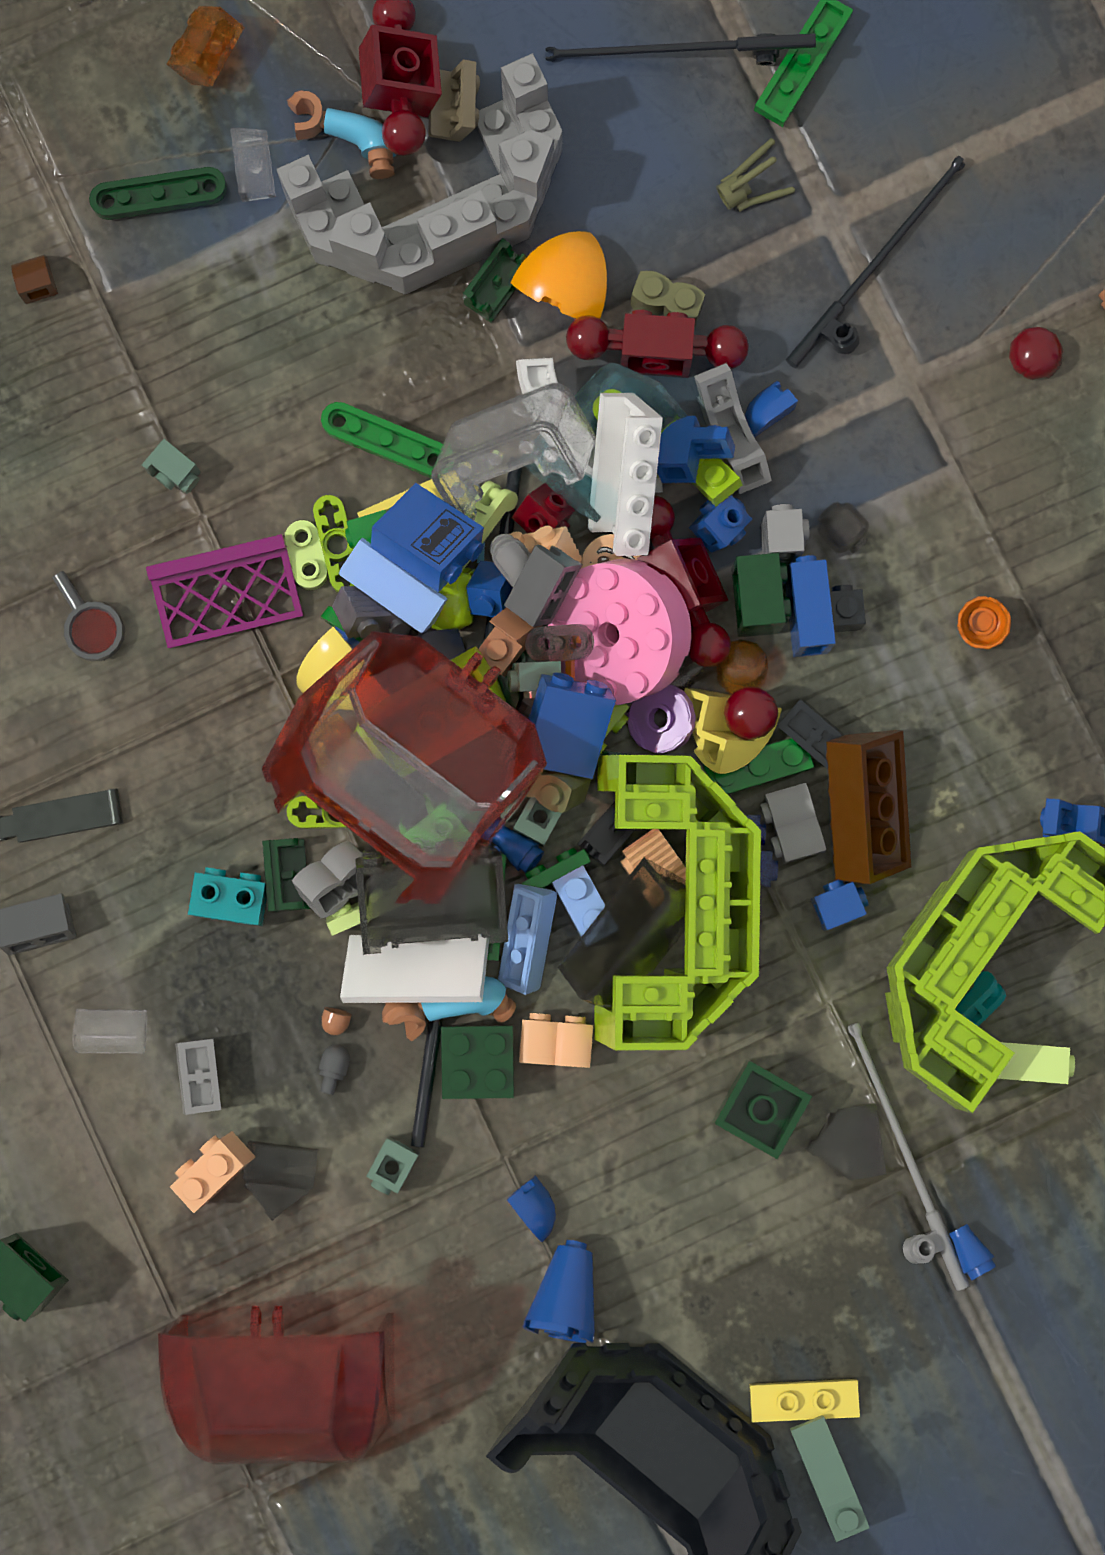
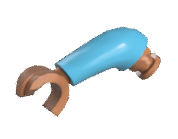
(352, 127)
(413, 1014)

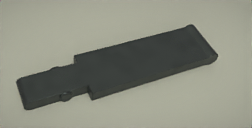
(62, 816)

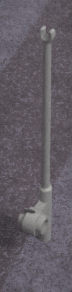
(920, 1247)

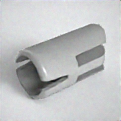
(509, 556)

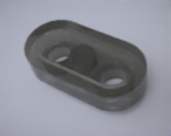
(562, 643)

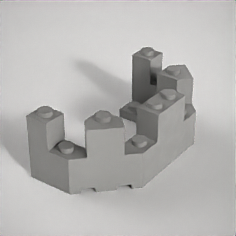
(456, 231)

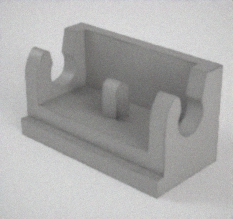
(198, 1076)

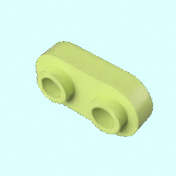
(306, 554)

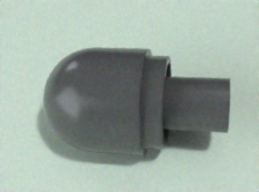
(333, 1067)

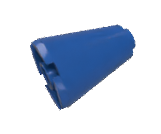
(565, 1296)

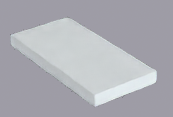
(416, 972)

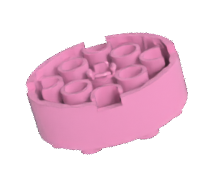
(650, 624)

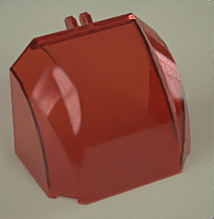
(278, 1393)

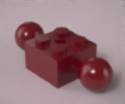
(399, 74)
(657, 343)
(695, 577)

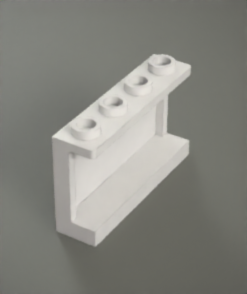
(625, 471)

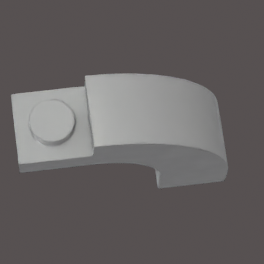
(722, 408)

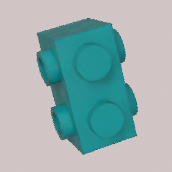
(228, 897)

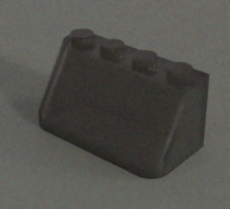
(629, 933)

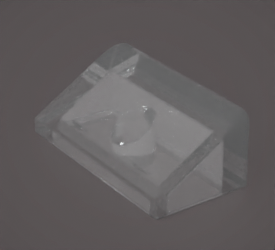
(252, 164)
(110, 1031)

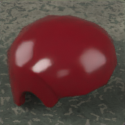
(1036, 353)
(750, 713)

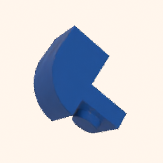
(685, 444)
(1063, 818)

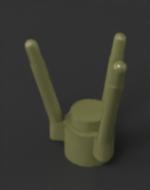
(735, 187)

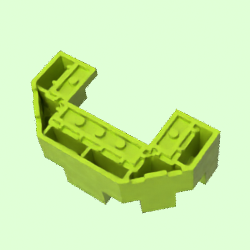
(719, 903)
(957, 939)

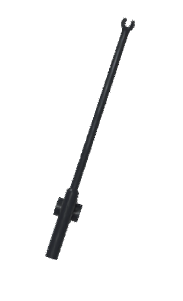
(765, 47)
(842, 335)

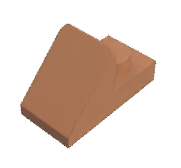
(505, 641)

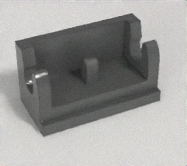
(542, 585)
(36, 924)

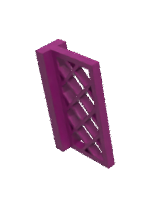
(217, 561)

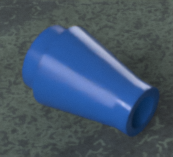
(519, 850)
(971, 1252)

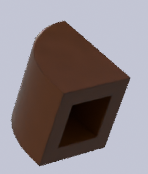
(34, 279)

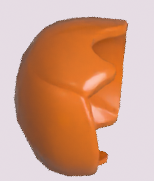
(984, 622)

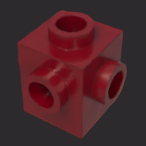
(543, 508)

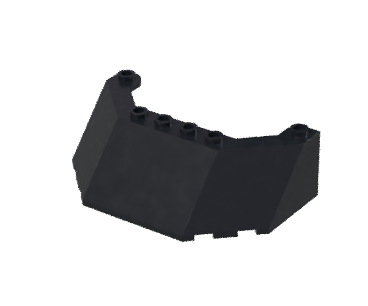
(661, 1445)

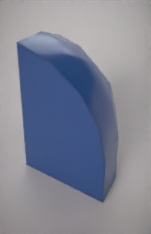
(769, 407)
(534, 1207)

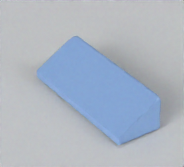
(392, 587)
(528, 938)

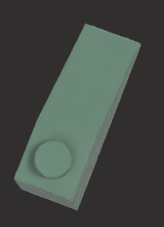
(829, 1478)

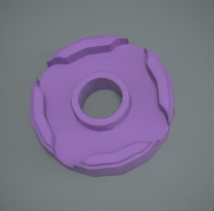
(678, 726)

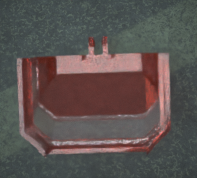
(409, 757)

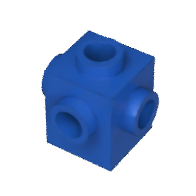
(721, 524)

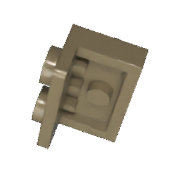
(455, 110)

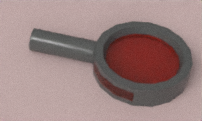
(92, 628)

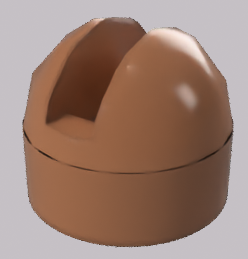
(335, 1020)

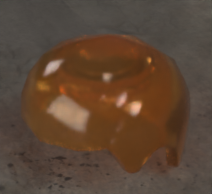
(743, 667)

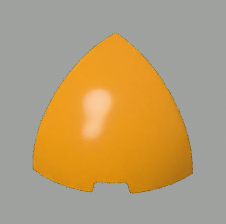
(567, 274)

